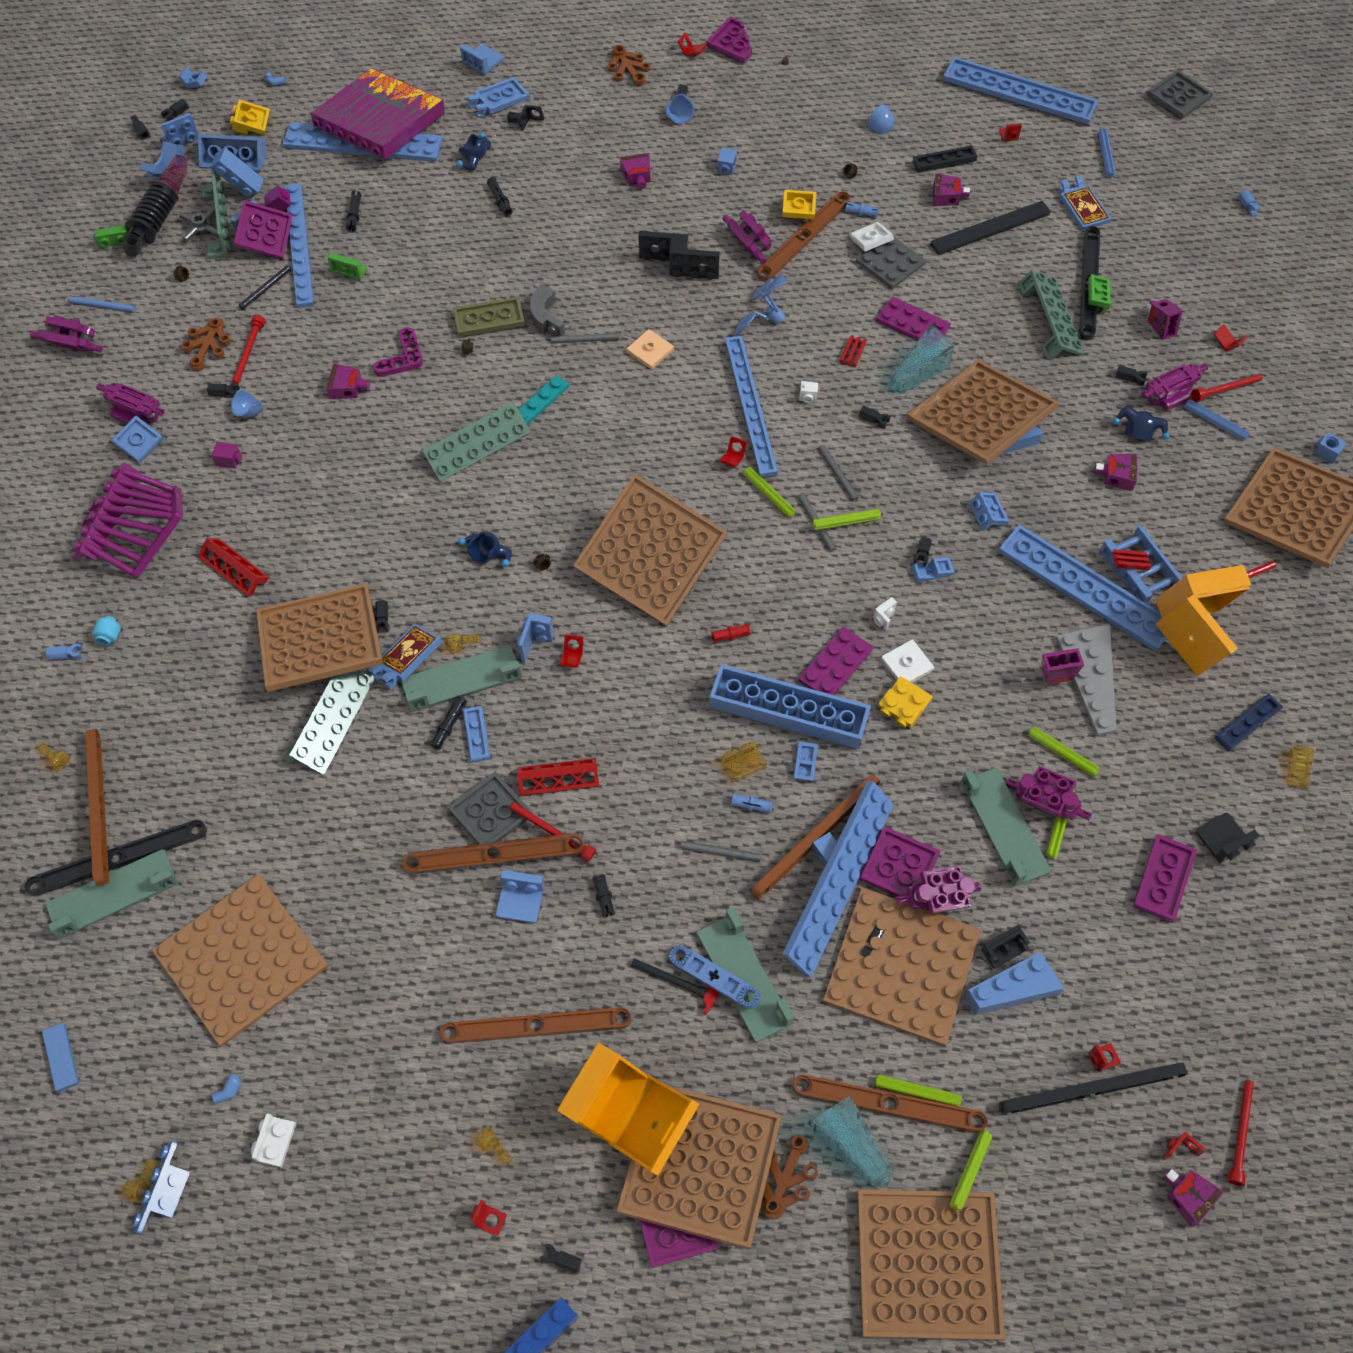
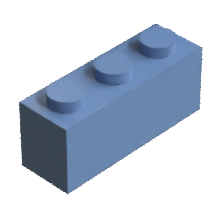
(236, 173)

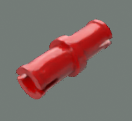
(730, 633)

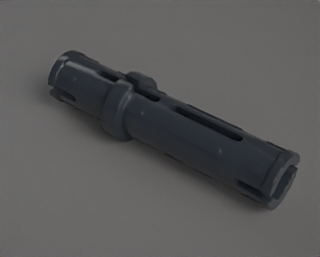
(501, 200)
(352, 215)
(444, 729)

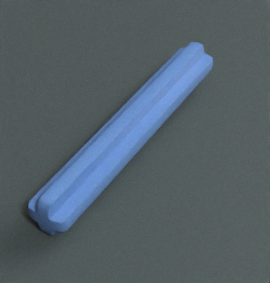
(1106, 152)
(1217, 420)

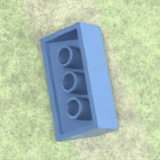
(248, 149)

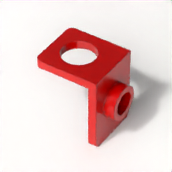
(690, 49)
(1011, 131)
(1227, 340)
(732, 456)
(572, 656)
(1099, 1060)
(1184, 1138)
(480, 1214)

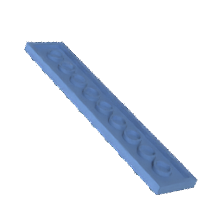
(1020, 90)
(306, 137)
(1084, 586)
(838, 879)

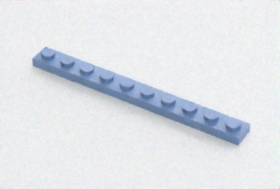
(299, 248)
(751, 407)

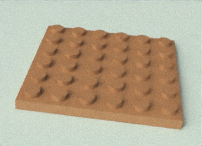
(982, 411)
(1296, 507)
(650, 549)
(318, 637)
(239, 959)
(912, 972)
(711, 1177)
(929, 1266)

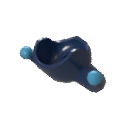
(474, 150)
(1141, 424)
(484, 547)

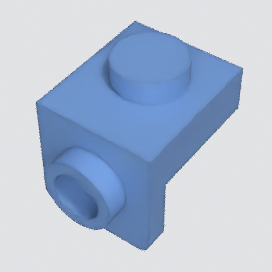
(192, 80)

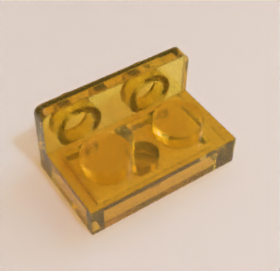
(743, 761)

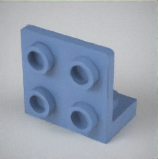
(480, 58)
(180, 130)
(534, 627)
(520, 896)

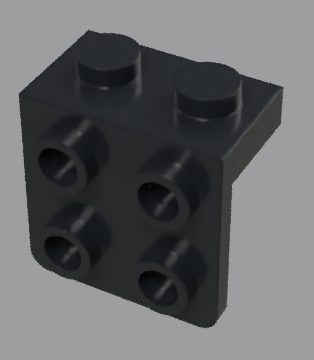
(1226, 838)

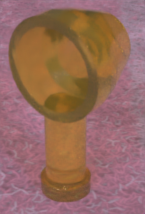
(455, 642)
(56, 759)
(487, 1141)
(132, 1188)

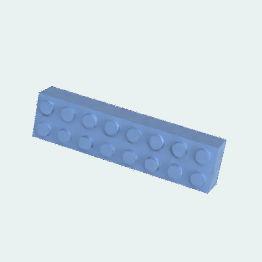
(789, 706)

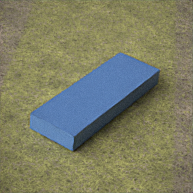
(476, 734)
(60, 1057)

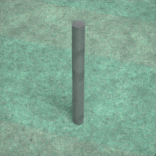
(583, 338)
(838, 472)
(810, 511)
(720, 851)

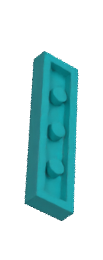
(543, 399)

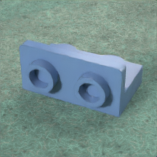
(988, 510)

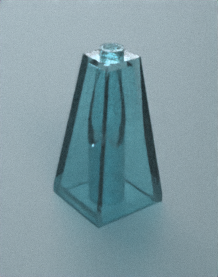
(925, 360)
(852, 1141)

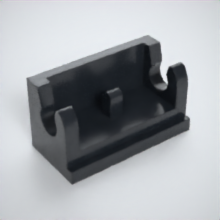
(1005, 946)

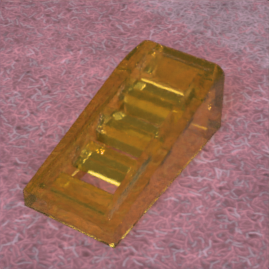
(1301, 754)

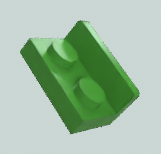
(110, 236)
(346, 266)
(1100, 292)

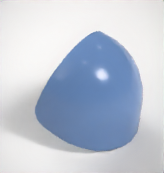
(680, 109)
(881, 120)
(245, 404)

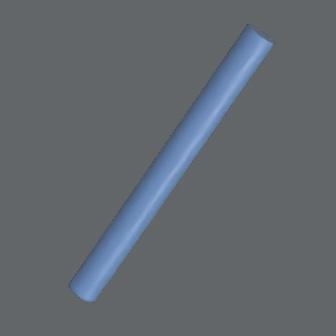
(102, 304)

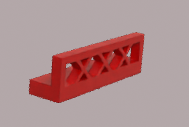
(236, 561)
(555, 769)

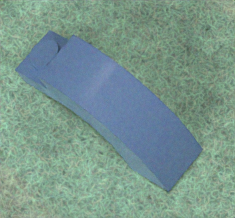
(168, 151)

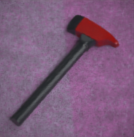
(707, 994)

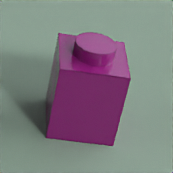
(277, 199)
(226, 455)

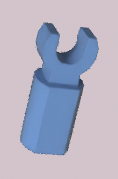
(1249, 202)
(64, 652)

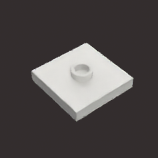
(871, 236)
(907, 662)

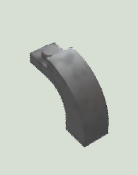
(540, 302)

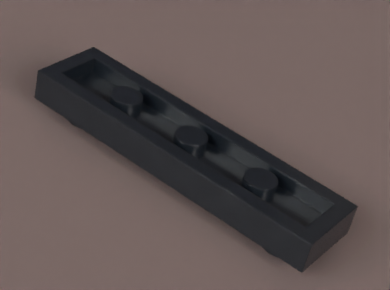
(944, 158)

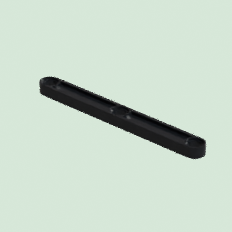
(1090, 266)
(131, 852)
(1095, 1087)

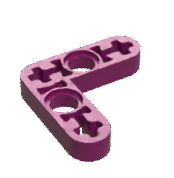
(406, 359)

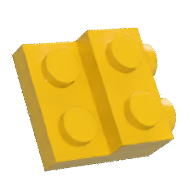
(249, 118)
(799, 204)
(904, 702)

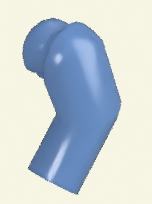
(274, 81)
(230, 1089)

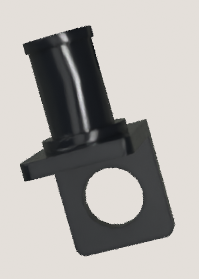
(526, 114)

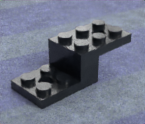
(681, 260)

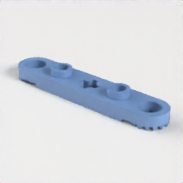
(726, 984)

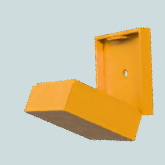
(1186, 613)
(623, 1106)

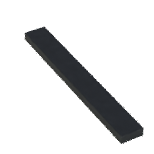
(990, 227)

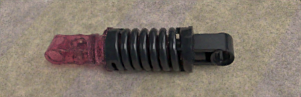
(154, 207)

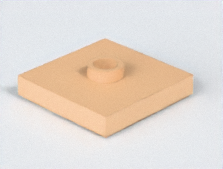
(650, 349)

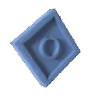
(137, 439)

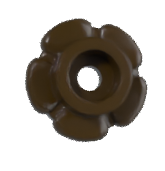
(847, 170)
(181, 273)
(467, 346)
(542, 561)

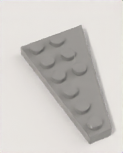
(1095, 679)

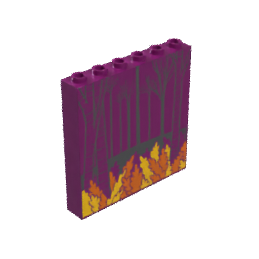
(378, 113)

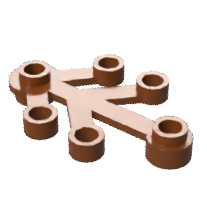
(620, 52)
(213, 326)
(786, 1180)

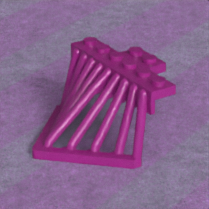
(111, 505)

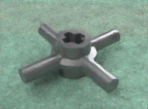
(199, 224)

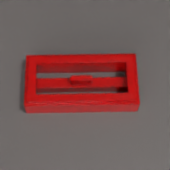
(857, 341)
(1128, 559)

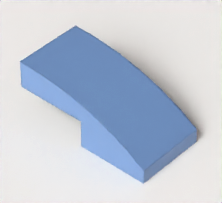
(933, 570)
(806, 761)

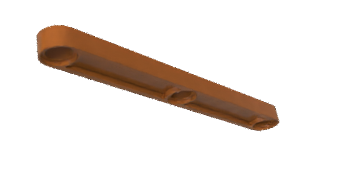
(797, 243)
(96, 808)
(805, 845)
(478, 853)
(520, 1025)
(905, 1106)

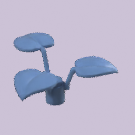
(772, 311)

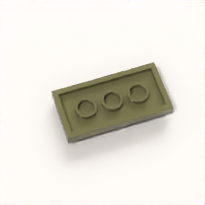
(488, 316)

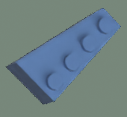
(1016, 985)

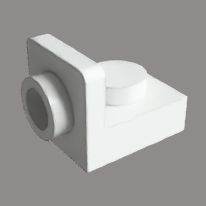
(808, 391)
(884, 612)

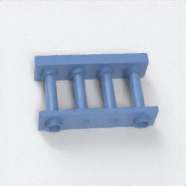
(1133, 579)

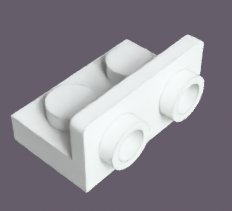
(272, 1141)

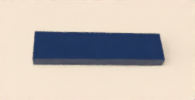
(1248, 722)

